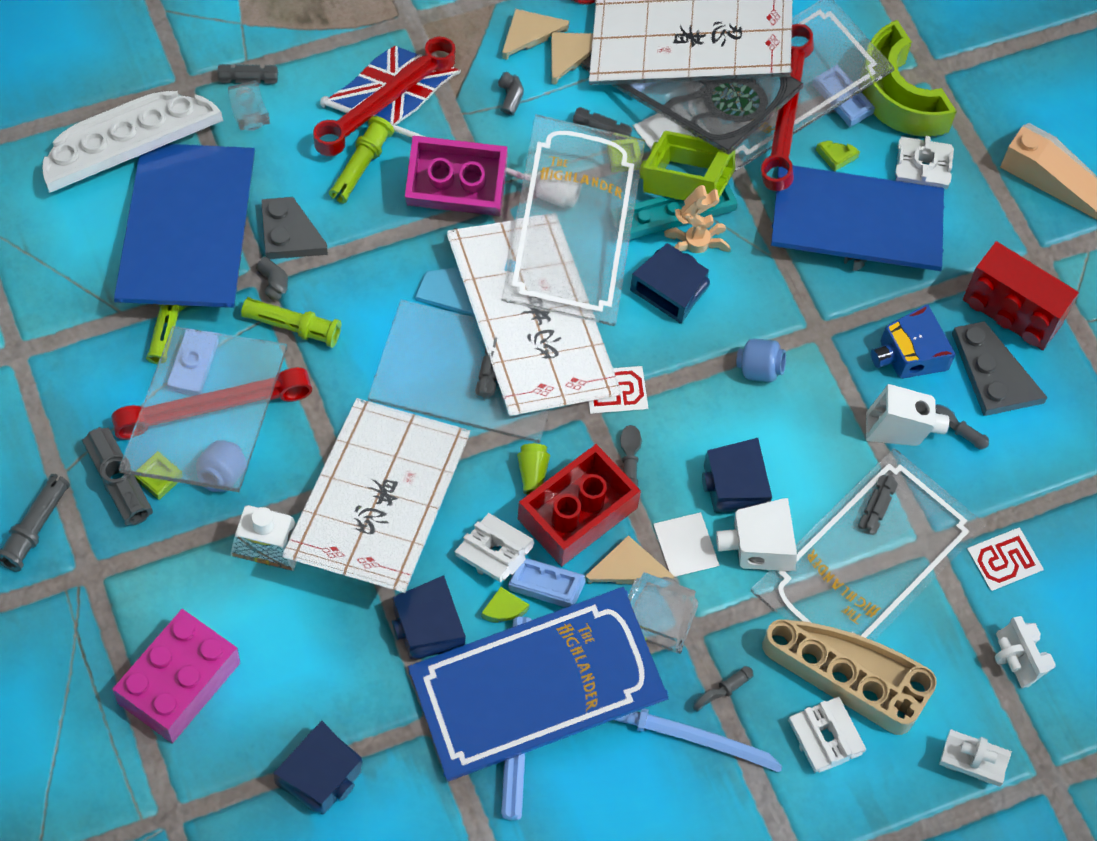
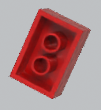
(1019, 295)
(578, 504)

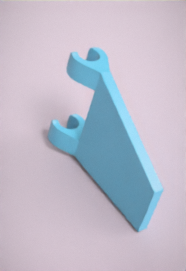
(445, 290)

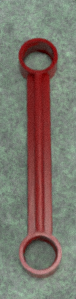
(384, 96)
(786, 117)
(290, 386)

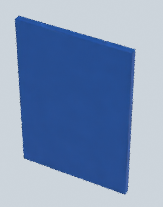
(860, 218)

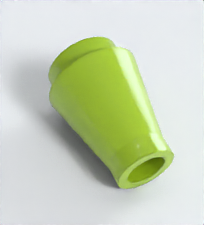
(533, 465)

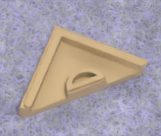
(530, 30)
(568, 52)
(626, 564)

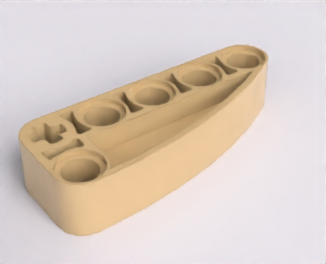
(865, 665)

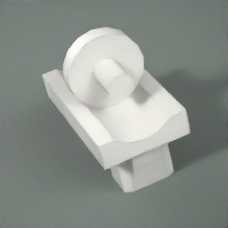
(1021, 653)
(975, 757)

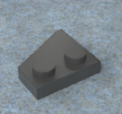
(289, 230)

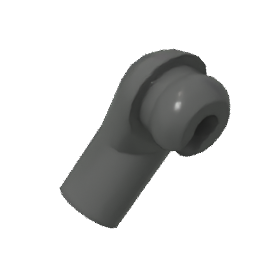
(514, 92)
(276, 278)

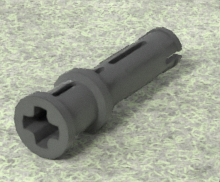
(25, 535)

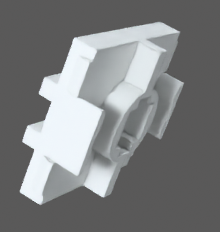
(914, 152)
(492, 532)
(821, 753)

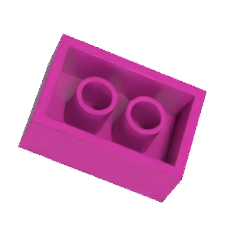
(456, 175)
(176, 675)

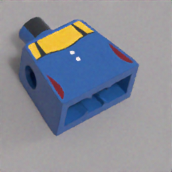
(914, 345)

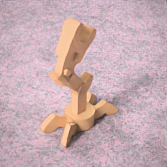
(698, 237)

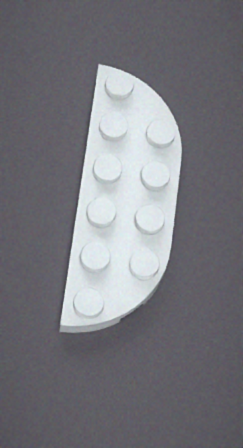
(125, 134)

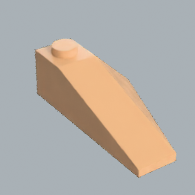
(1052, 168)

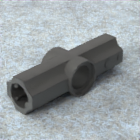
(124, 491)

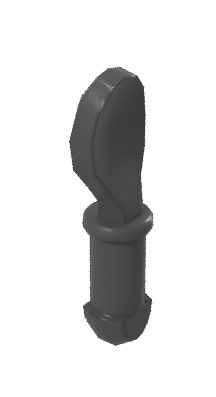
(962, 429)
(631, 443)
(725, 688)

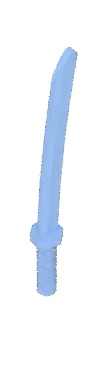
(699, 736)

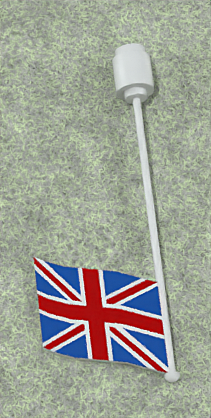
(379, 73)

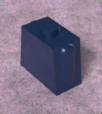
(671, 282)
(736, 476)
(427, 620)
(319, 770)

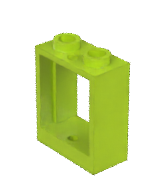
(688, 151)

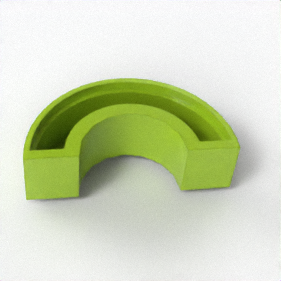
(901, 103)

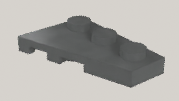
(994, 372)

